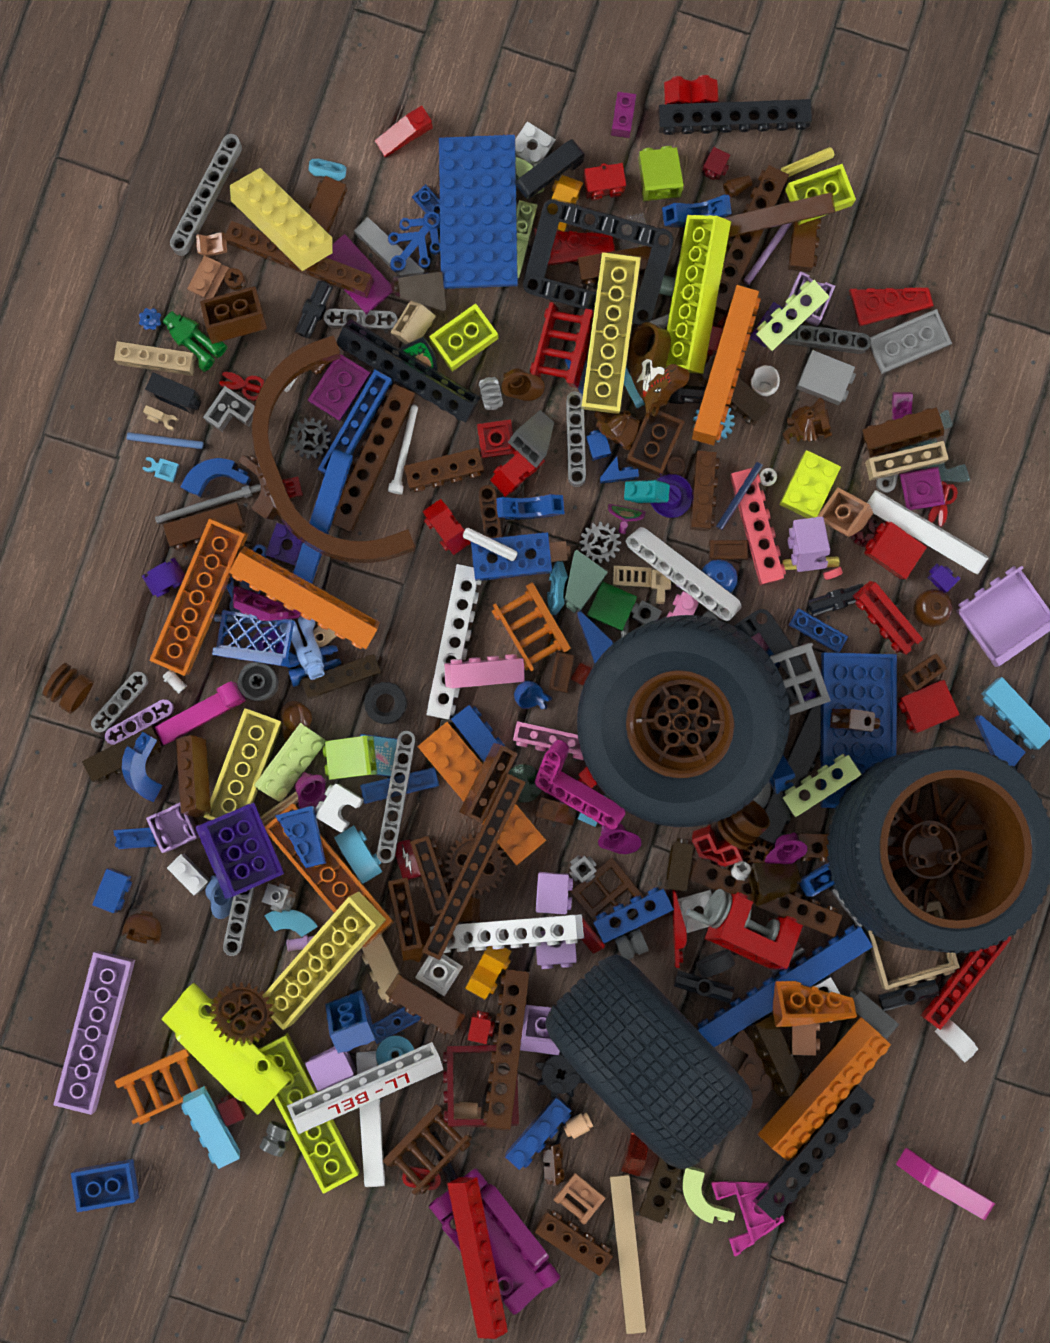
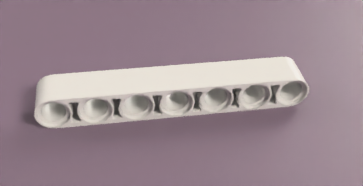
(927, 532)
(683, 574)
(371, 1129)

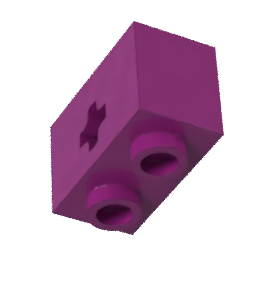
(623, 114)

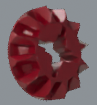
(858, 539)

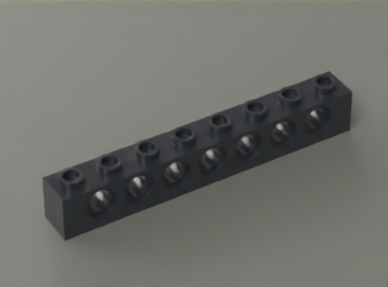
(800, 108)
(403, 362)
(804, 1154)

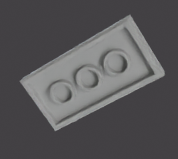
(909, 341)

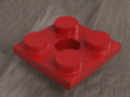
(491, 449)

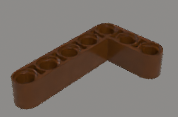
(492, 522)

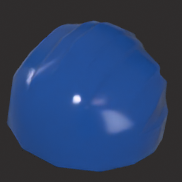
(530, 694)

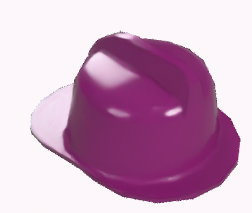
(310, 790)
(619, 840)
(787, 850)

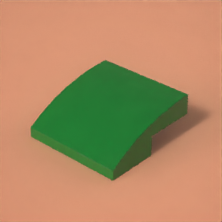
(612, 606)

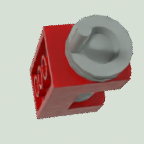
(727, 922)

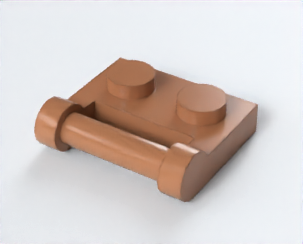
(582, 1192)

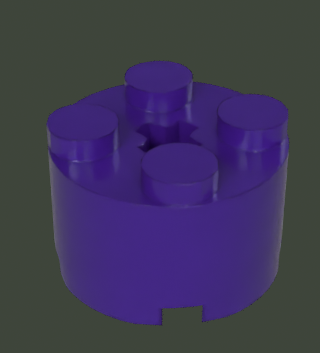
(164, 577)

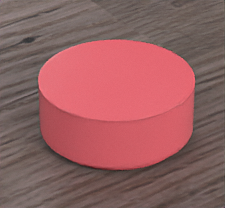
(832, 573)

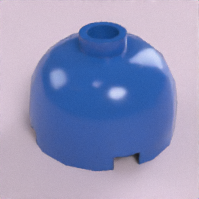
(722, 573)

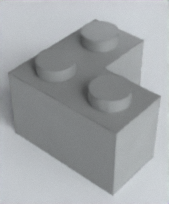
(226, 406)

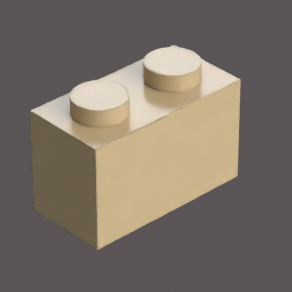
(413, 322)

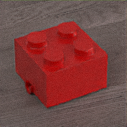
(604, 182)

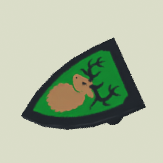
(422, 351)

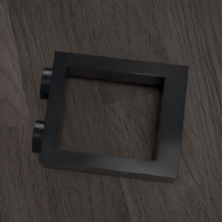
(173, 393)

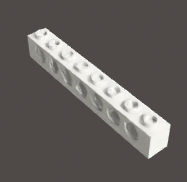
(462, 575)
(571, 923)

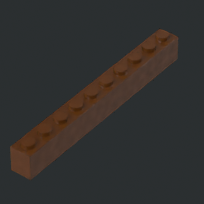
(473, 867)

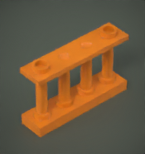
(549, 628)
(145, 1074)

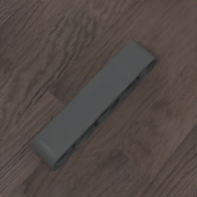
(832, 335)

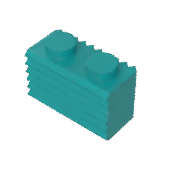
(646, 491)

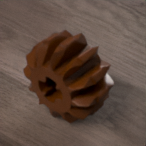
(751, 852)

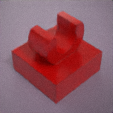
(293, 487)

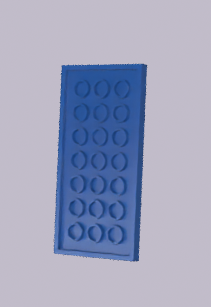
(478, 211)
(863, 684)

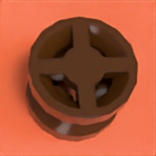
(236, 282)

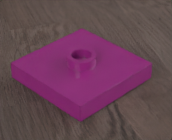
(922, 488)

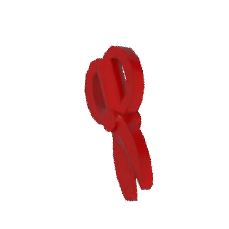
(238, 383)
(942, 509)

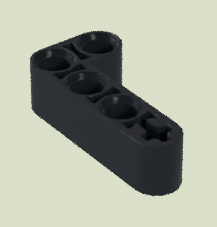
(550, 168)

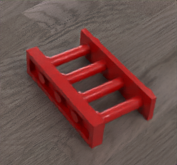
(576, 357)

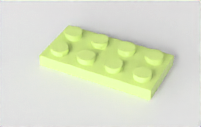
(290, 763)

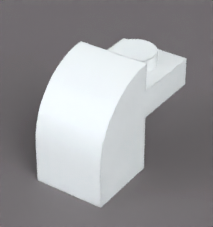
(957, 1040)

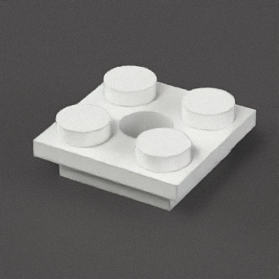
(533, 134)
(691, 902)
(443, 983)

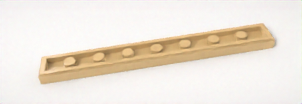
(627, 1254)

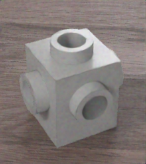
(585, 876)
(279, 897)

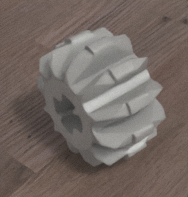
(491, 393)

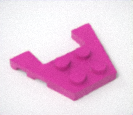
(756, 1220)

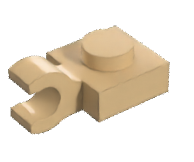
(156, 415)
(660, 583)

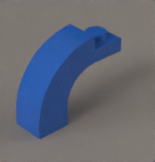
(676, 213)
(204, 472)
(530, 508)
(134, 768)

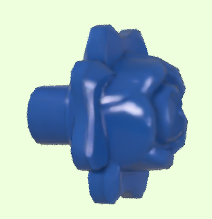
(150, 319)

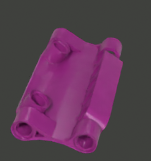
(516, 1253)

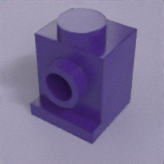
(942, 577)

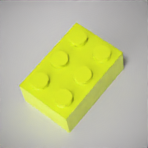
(827, 181)
(463, 337)
(810, 485)

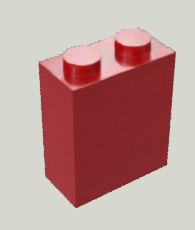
(894, 549)
(928, 706)

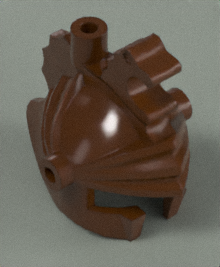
(809, 423)
(618, 427)

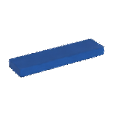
(417, 781)

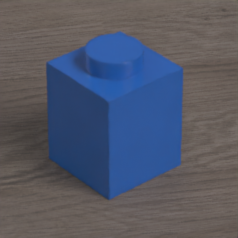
(598, 445)

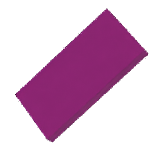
(347, 253)

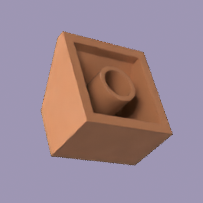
(846, 513)

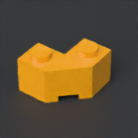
(567, 190)
(485, 974)

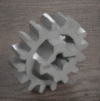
(603, 550)

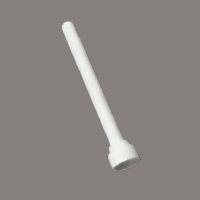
(396, 484)

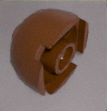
(933, 608)
(143, 927)

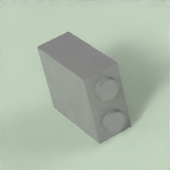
(826, 378)

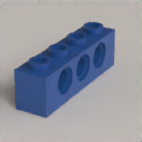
(662, 906)

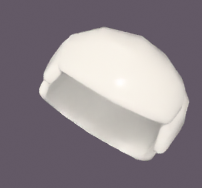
(765, 380)

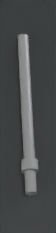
(246, 492)

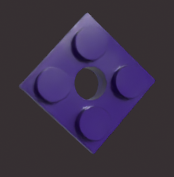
(275, 548)

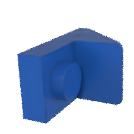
(613, 474)

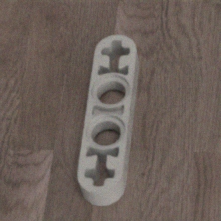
(361, 316)
(122, 704)

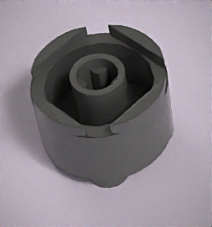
(248, 677)

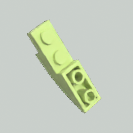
(525, 219)

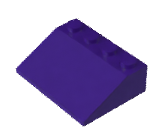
(239, 850)

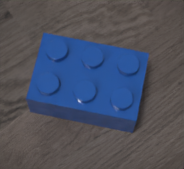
(349, 1022)
(105, 1185)

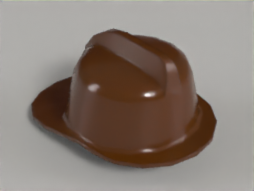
(522, 385)
(292, 715)

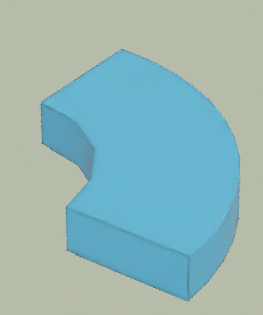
(555, 596)
(291, 920)

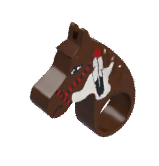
(649, 371)

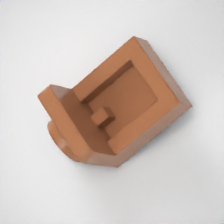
(211, 244)

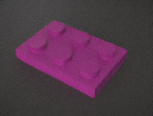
(339, 387)

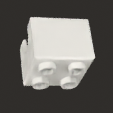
(330, 809)

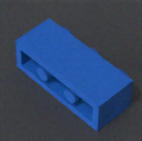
(475, 731)

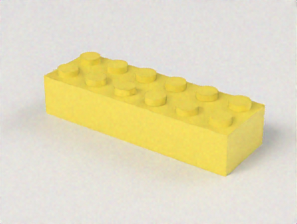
(281, 219)
(244, 763)

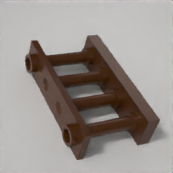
(409, 1144)

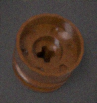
(65, 686)
(745, 825)

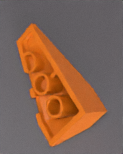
(806, 1005)

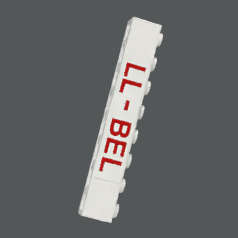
(365, 1087)

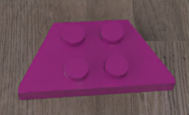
(261, 606)

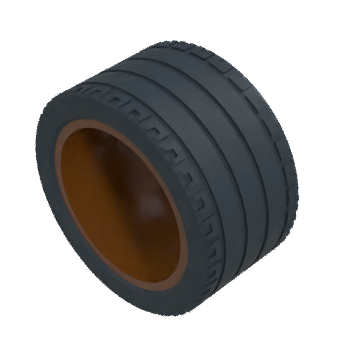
(929, 850)

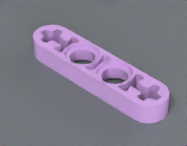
(138, 719)

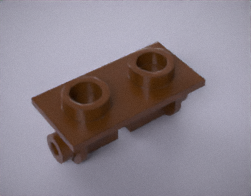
(554, 1173)

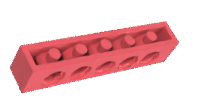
(764, 574)

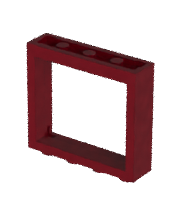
(449, 1095)

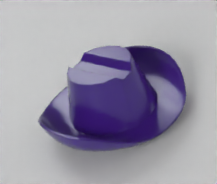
(679, 497)

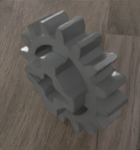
(304, 443)

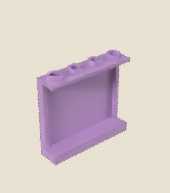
(1006, 616)

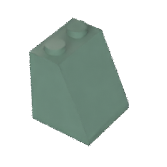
(583, 581)

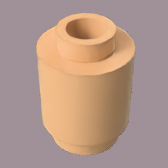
(467, 1110)
(578, 1125)

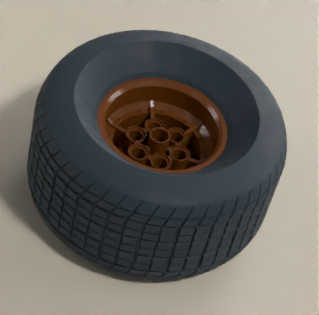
(650, 775)
(648, 1062)

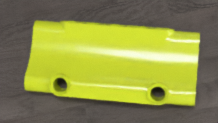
(232, 1065)

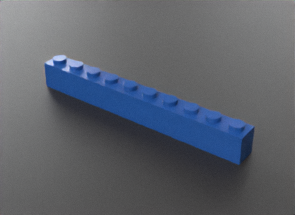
(806, 971)

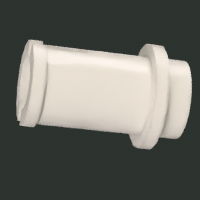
(174, 681)

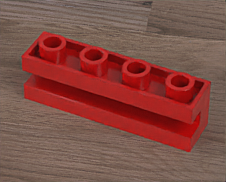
(887, 617)

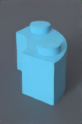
(358, 854)

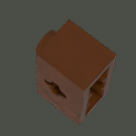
(924, 672)

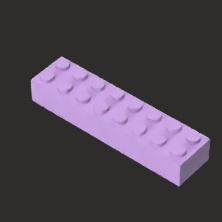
(94, 1032)

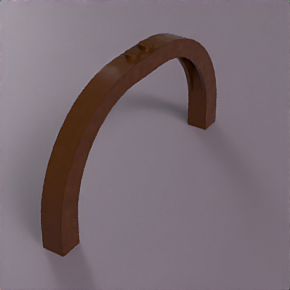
(289, 369)

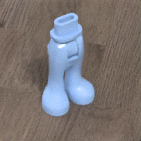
(308, 656)

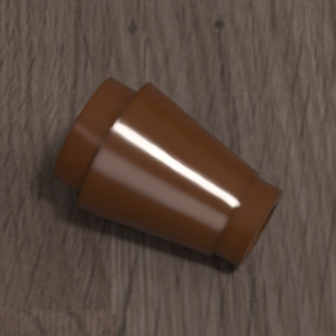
(737, 185)

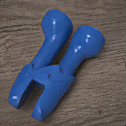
(298, 673)

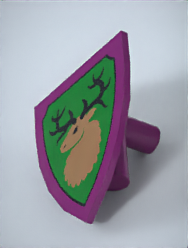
(625, 514)

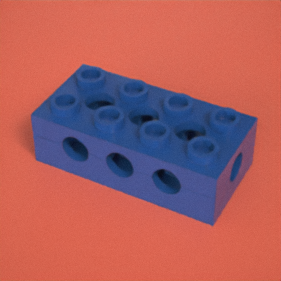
(521, 566)

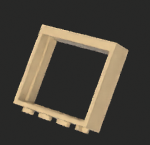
(912, 979)

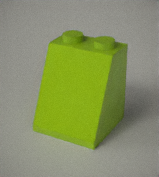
(660, 173)
(350, 757)

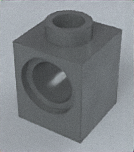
(654, 612)

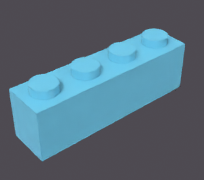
(1017, 713)
(211, 1127)

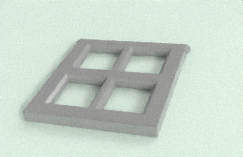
(795, 680)

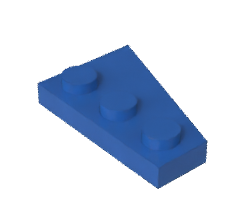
(304, 834)

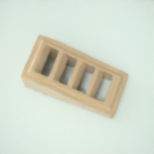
(616, 582)

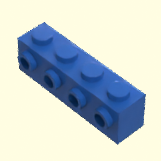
(537, 1132)

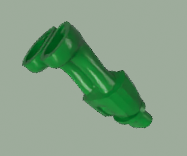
(184, 330)

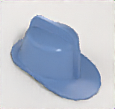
(219, 905)

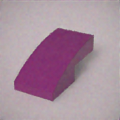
(901, 404)

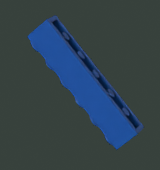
(359, 417)

